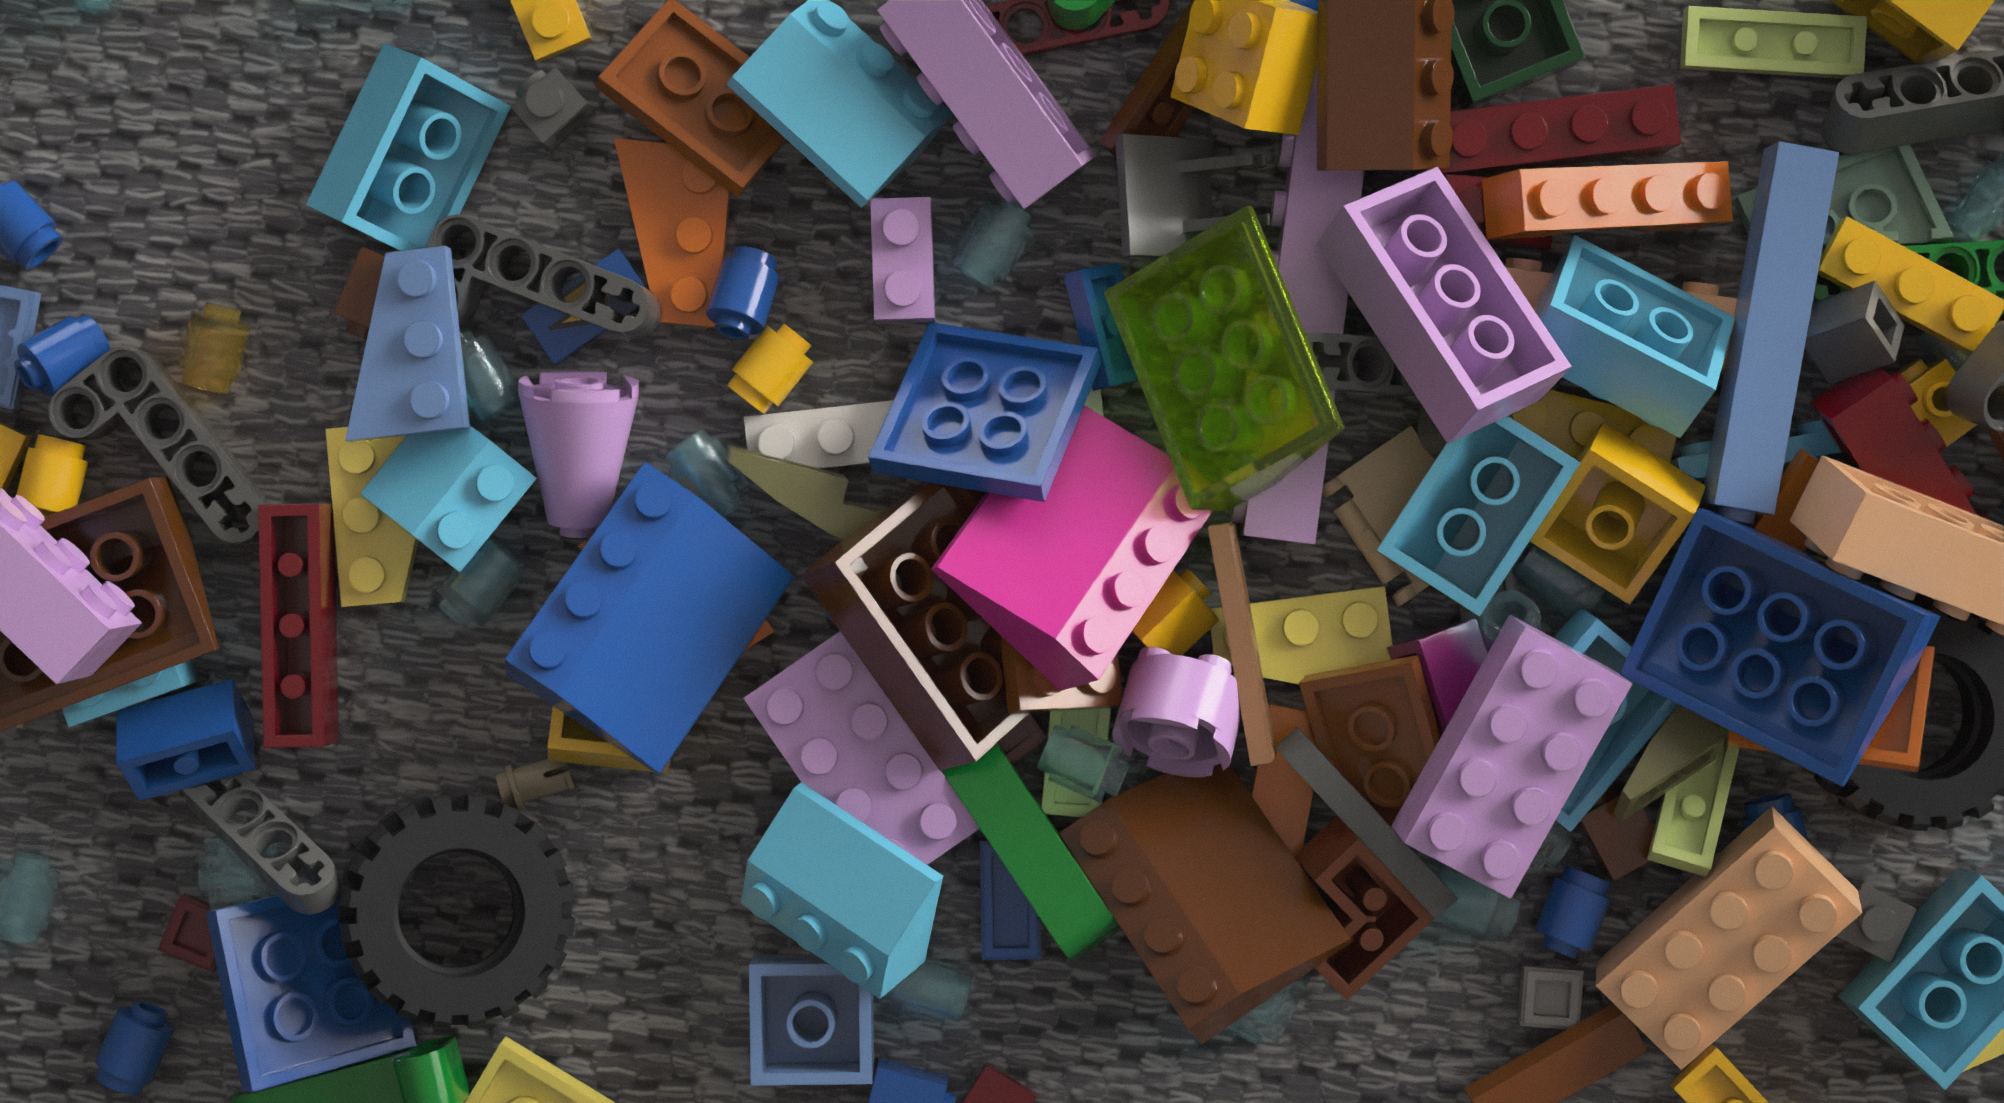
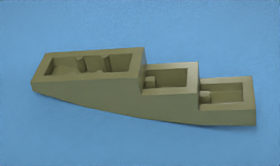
(805, 490)
(1673, 755)

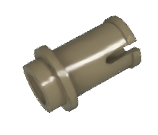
(533, 782)

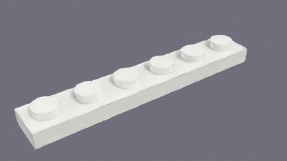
(830, 434)

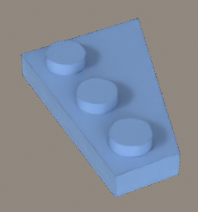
(412, 352)

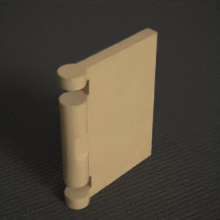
(1379, 492)

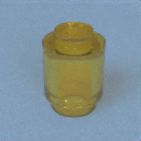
(214, 348)

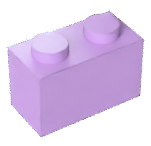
(902, 260)

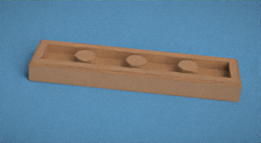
(1242, 642)

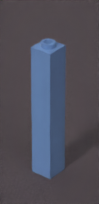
(1769, 330)

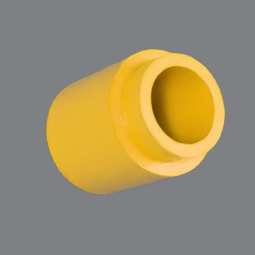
(771, 367)
(53, 474)

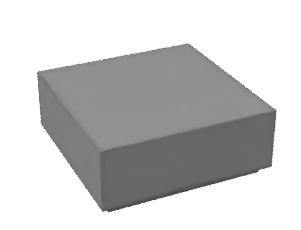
(1550, 996)

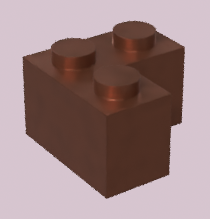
(1366, 902)

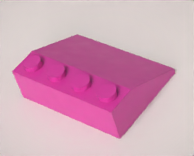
(1086, 563)

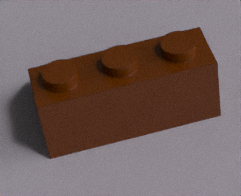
(1384, 84)

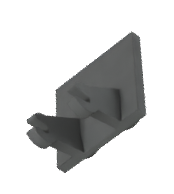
(1168, 190)

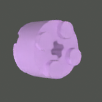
(1179, 712)

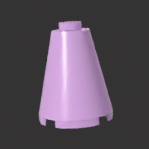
(578, 443)

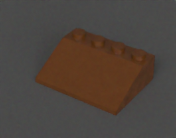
(146, 550)
(913, 630)
(1205, 894)

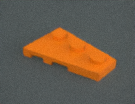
(678, 226)

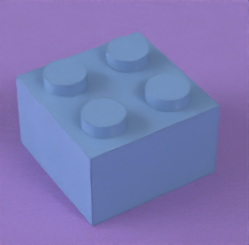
(808, 1023)

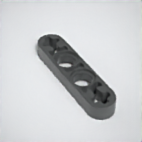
(1366, 823)
(254, 837)

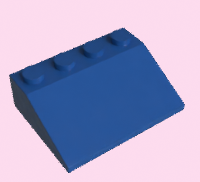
(648, 619)
(1777, 645)

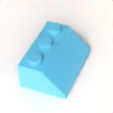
(840, 99)
(407, 150)
(1634, 336)
(1478, 510)
(843, 891)
(1945, 982)

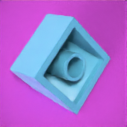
(448, 490)

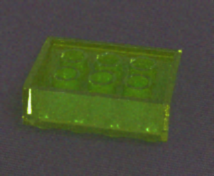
(1224, 364)

